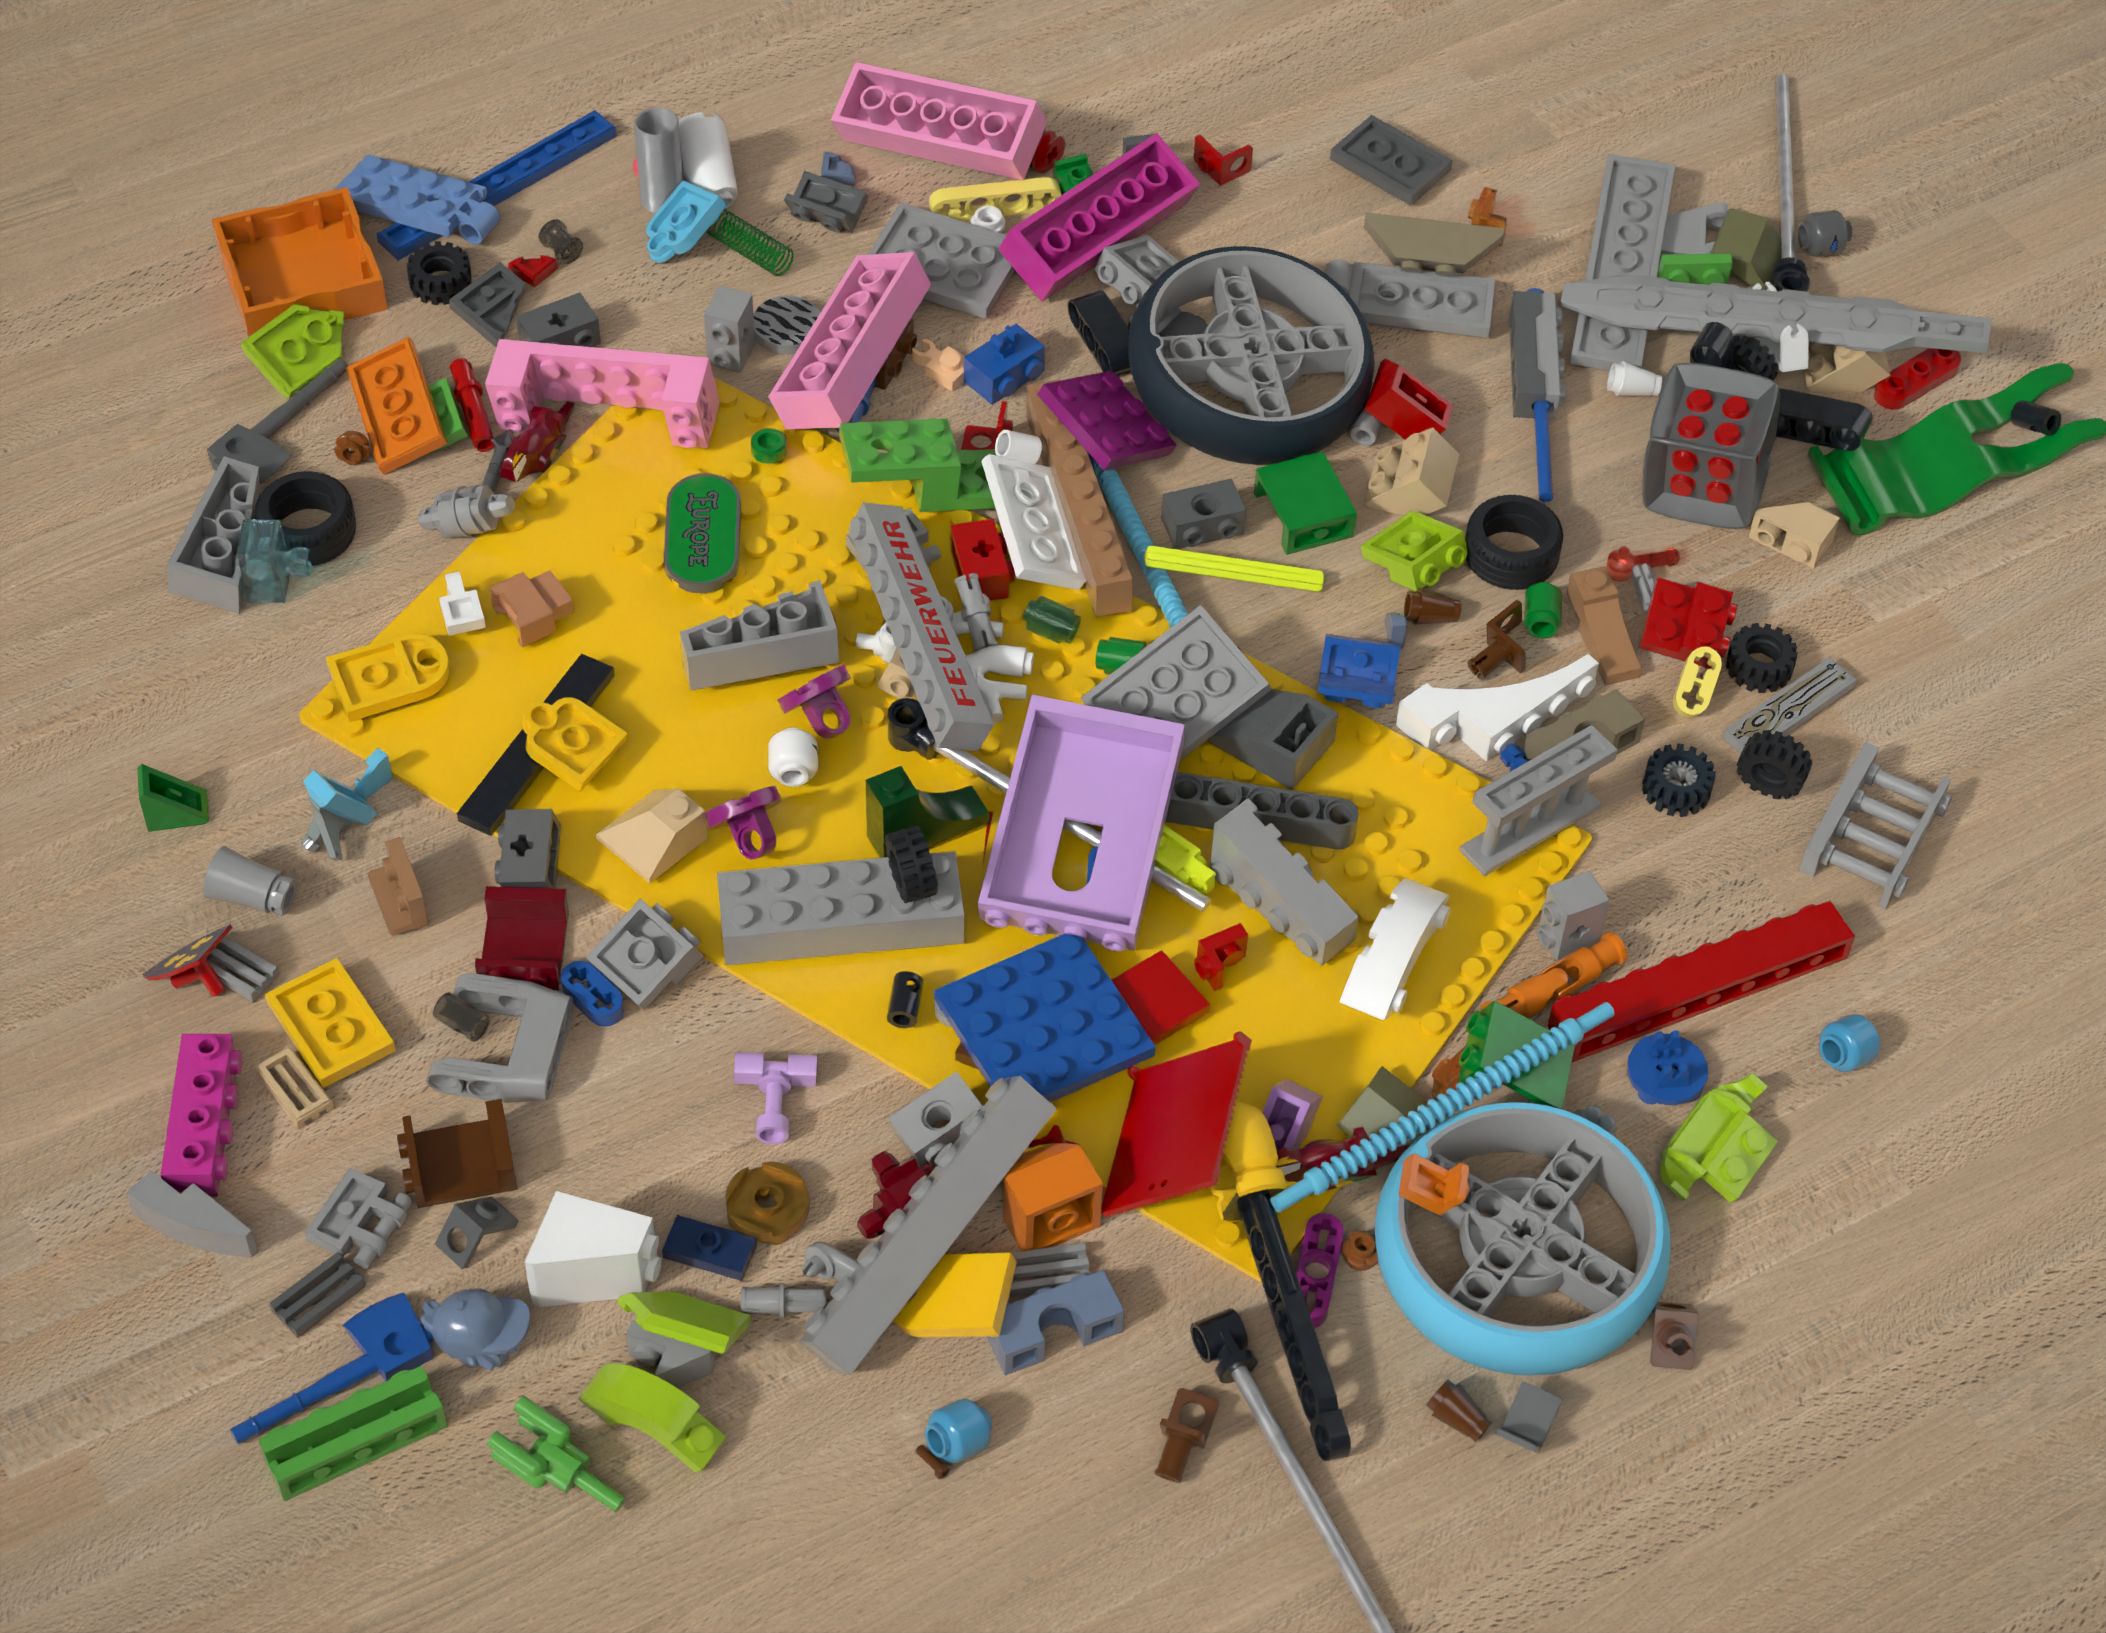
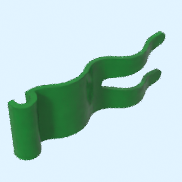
(1939, 461)

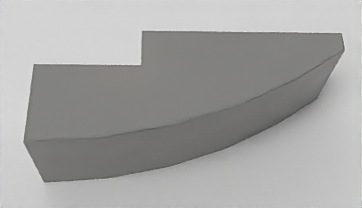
(190, 1217)

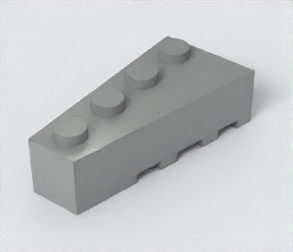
(206, 556)
(762, 641)
(1280, 885)

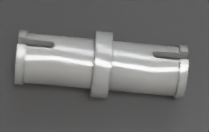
(975, 611)

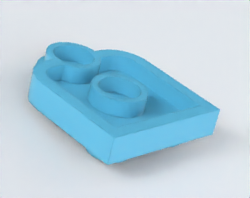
(682, 221)

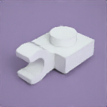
(460, 608)

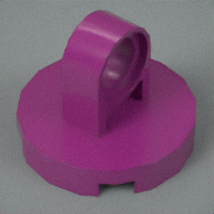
(819, 696)
(744, 817)

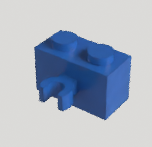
(1004, 363)

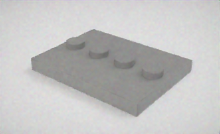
(956, 256)
(1185, 678)

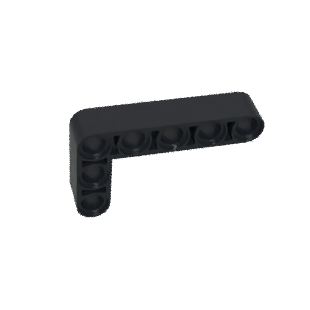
(1801, 414)

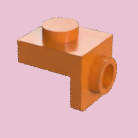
(1433, 1185)

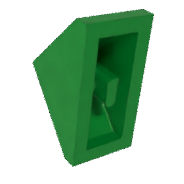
(170, 801)

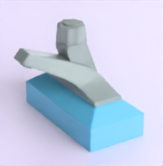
(333, 808)

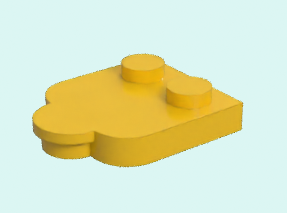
(571, 739)

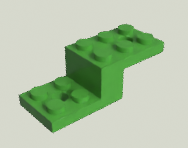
(918, 453)

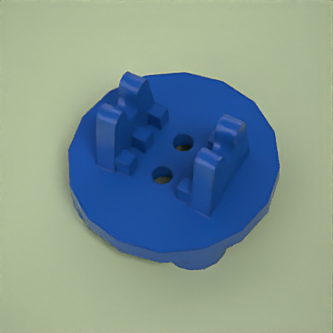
(1669, 1085)

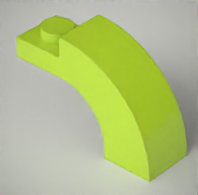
(655, 1407)

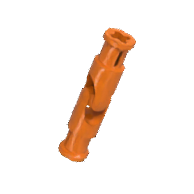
(1581, 965)

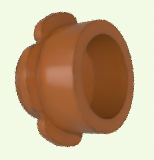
(355, 441)
(1356, 1258)

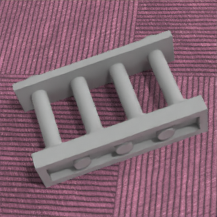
(1852, 797)
(1537, 800)

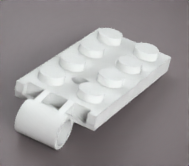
(1031, 513)

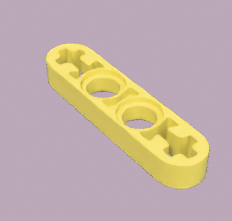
(995, 195)

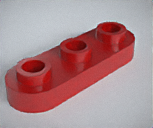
(1917, 377)

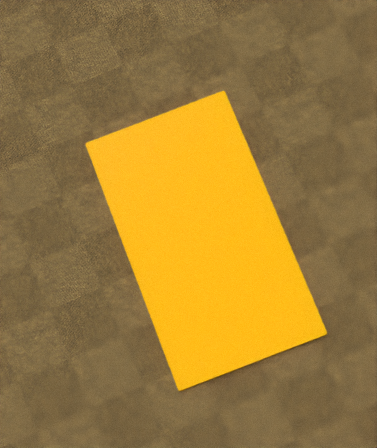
(602, 535)

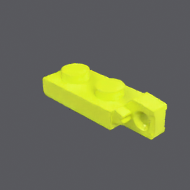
(1184, 861)

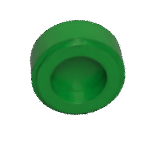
(768, 446)

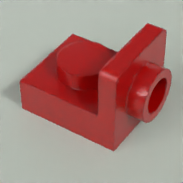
(1220, 951)

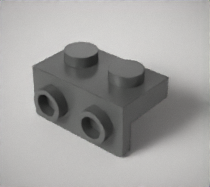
(827, 202)

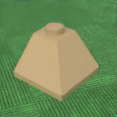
(656, 832)

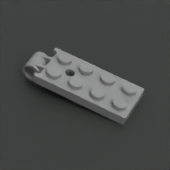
(1419, 299)

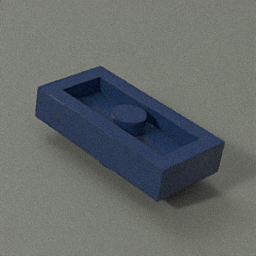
(709, 1247)

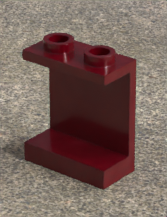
(524, 934)

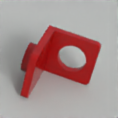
(1219, 166)
(992, 433)

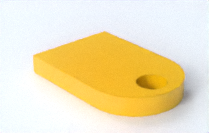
(388, 674)
(960, 1297)

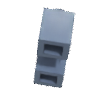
(1083, 1304)

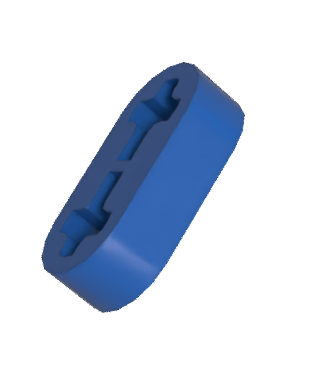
(598, 987)

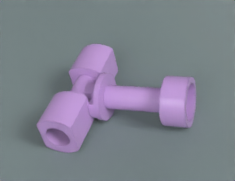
(774, 1080)

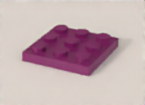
(1107, 419)

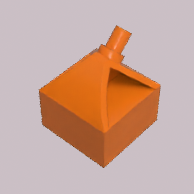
(1051, 1196)

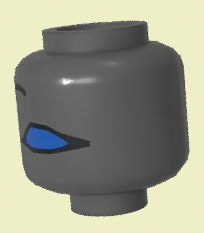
(1824, 233)

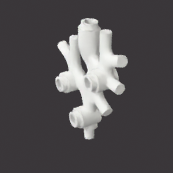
(997, 659)

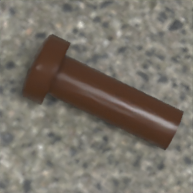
(941, 1469)

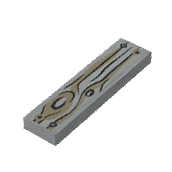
(1793, 704)

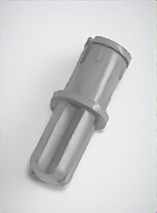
(781, 1300)

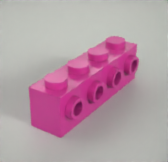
(200, 1112)

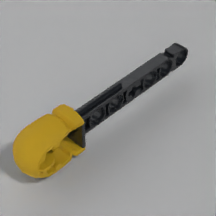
(1244, 1193)

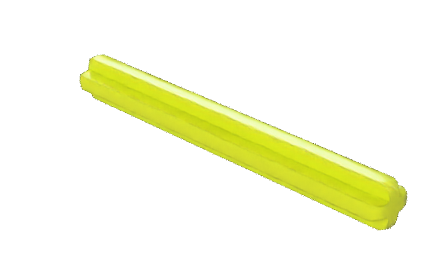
(1234, 568)

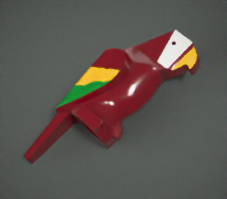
(538, 444)
(1299, 1161)

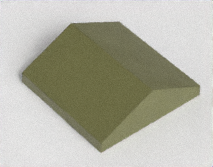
(1752, 246)
(1381, 1103)

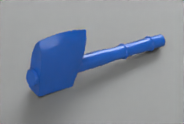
(390, 1342)

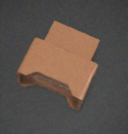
(532, 604)

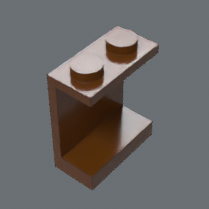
(458, 1159)

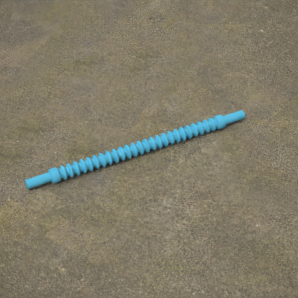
(1139, 540)
(1317, 1180)

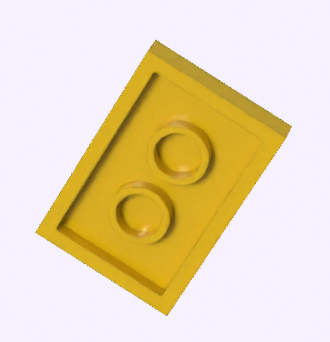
(330, 1022)

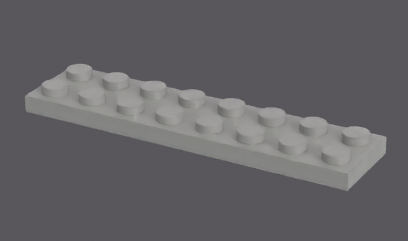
(1624, 243)

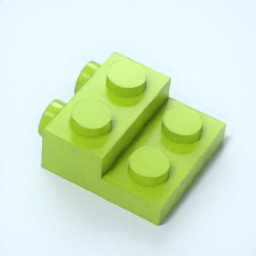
(1417, 550)

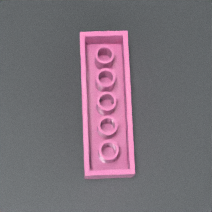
(939, 120)
(850, 341)

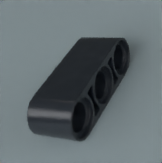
(1101, 330)

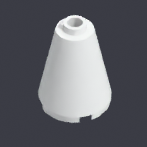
(708, 155)

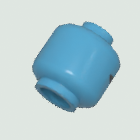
(1849, 1043)
(958, 1430)

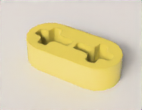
(1705, 685)

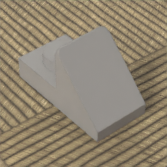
(676, 1361)

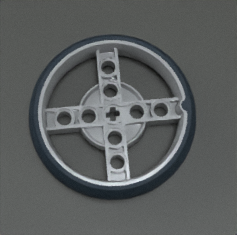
(1250, 355)

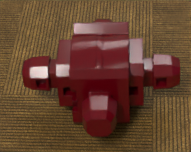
(895, 1184)

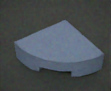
(837, 170)
(1396, 628)

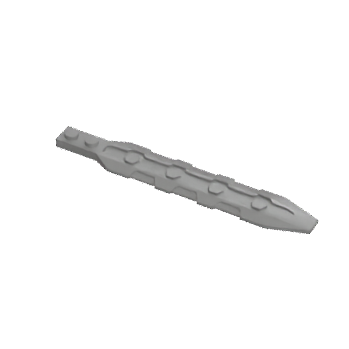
(1829, 320)

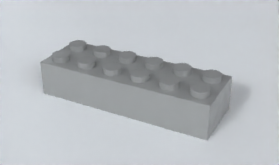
(834, 910)

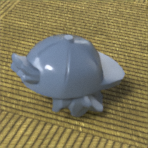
(477, 1326)

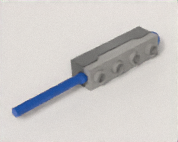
(1537, 371)

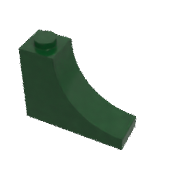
(897, 805)

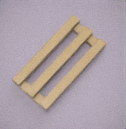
(309, 1110)

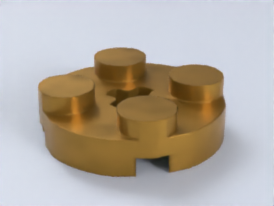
(773, 1223)

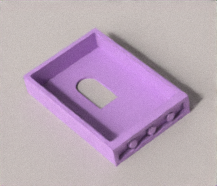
(1094, 771)

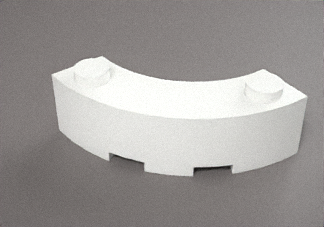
(1398, 937)

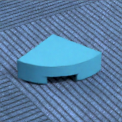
(376, 774)

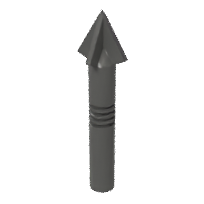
(493, 472)

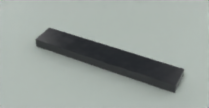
(515, 768)

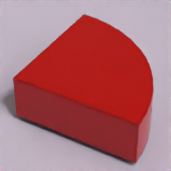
(533, 270)

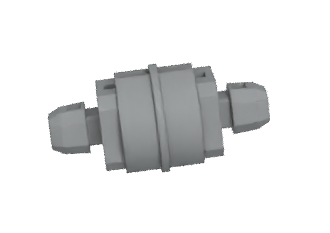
(466, 511)

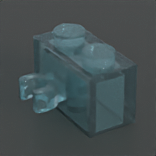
(266, 562)

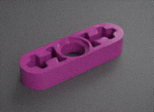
(1328, 1257)

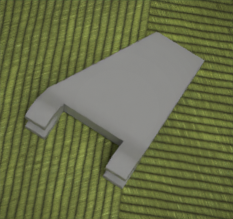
(1687, 230)

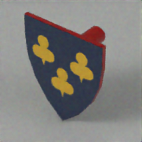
(191, 964)

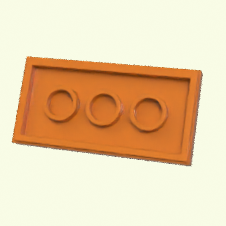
(396, 405)

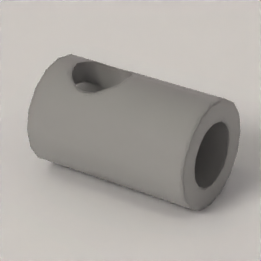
(1365, 428)

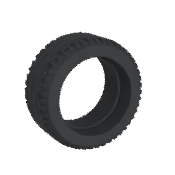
(311, 491)
(1516, 515)

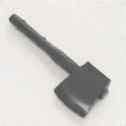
(254, 446)

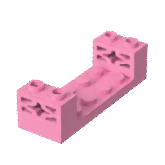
(534, 371)

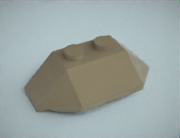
(1431, 243)

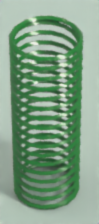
(754, 242)

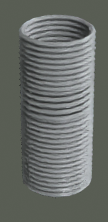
(657, 156)

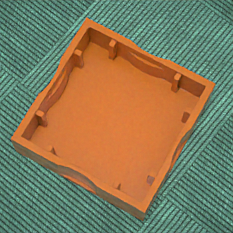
(299, 255)

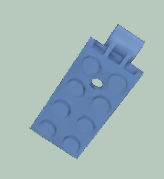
(420, 199)

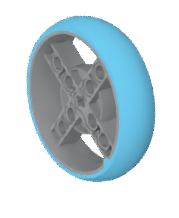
(1577, 1151)

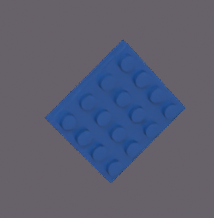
(1045, 1019)

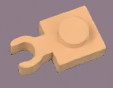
(941, 366)

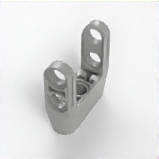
(536, 1050)

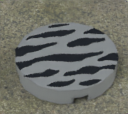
(784, 323)

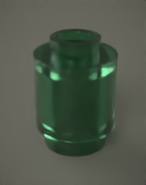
(1051, 620)

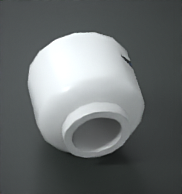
(793, 757)

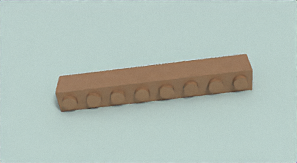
(1094, 535)

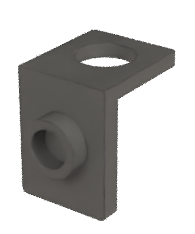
(475, 1220)
(1530, 1417)

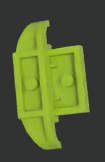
(1718, 1142)

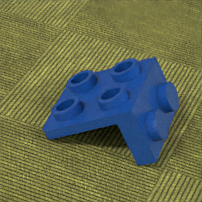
(1358, 670)

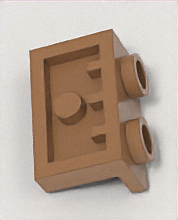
(398, 891)

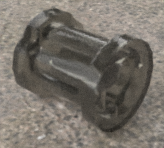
(560, 241)

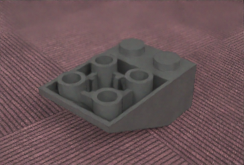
(1280, 735)

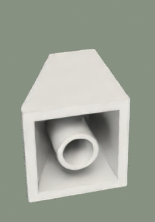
(590, 1253)

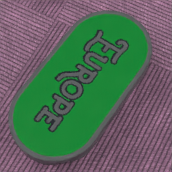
(702, 533)

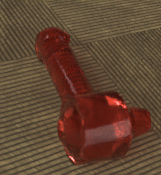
(1622, 561)

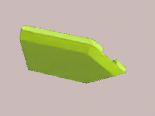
(296, 347)
(686, 1319)

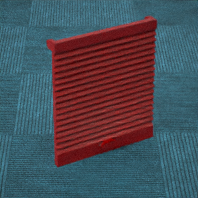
(1175, 1127)

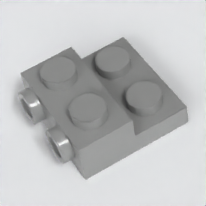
(1133, 266)
(645, 953)

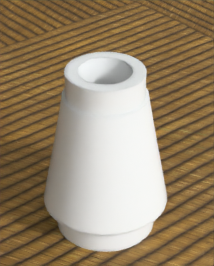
(1633, 381)

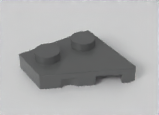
(490, 302)

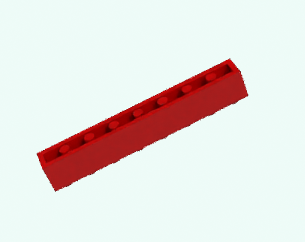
(1709, 977)

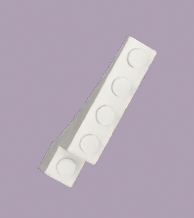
(1492, 716)

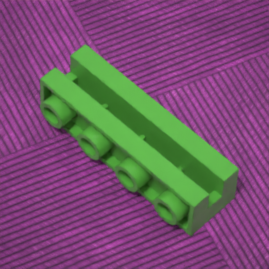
(352, 1432)

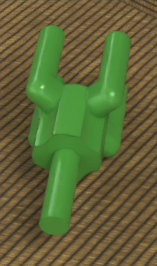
(551, 1456)

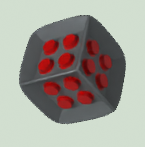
(1710, 445)

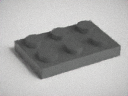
(1391, 160)

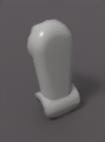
(827, 1262)

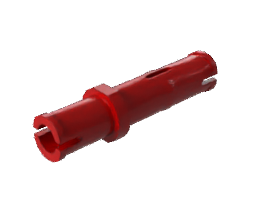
(469, 394)

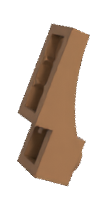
(1603, 625)

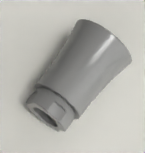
(248, 883)

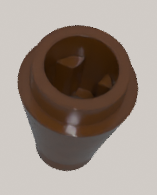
(1429, 607)
(1458, 1410)

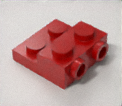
(1687, 619)

